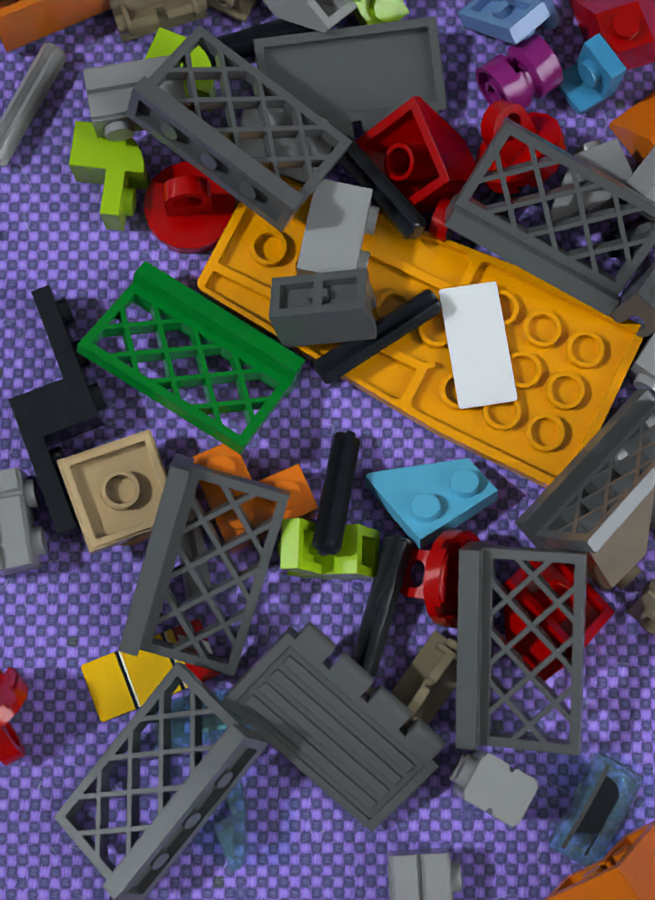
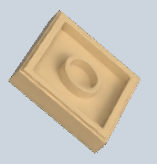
(115, 489)

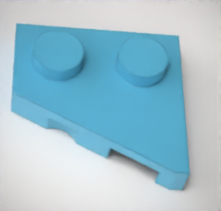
(432, 496)

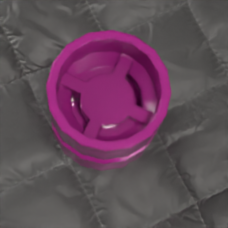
(524, 73)

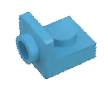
(593, 76)

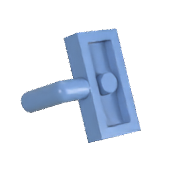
(509, 19)

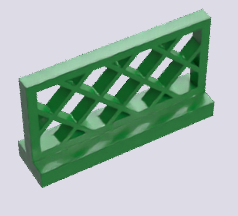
(212, 334)

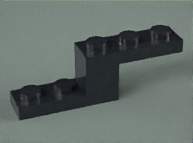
(58, 410)

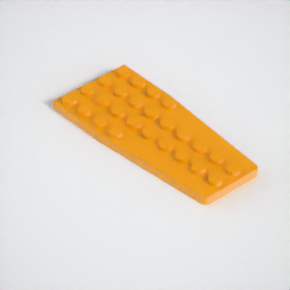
(560, 349)

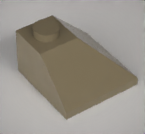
(617, 559)

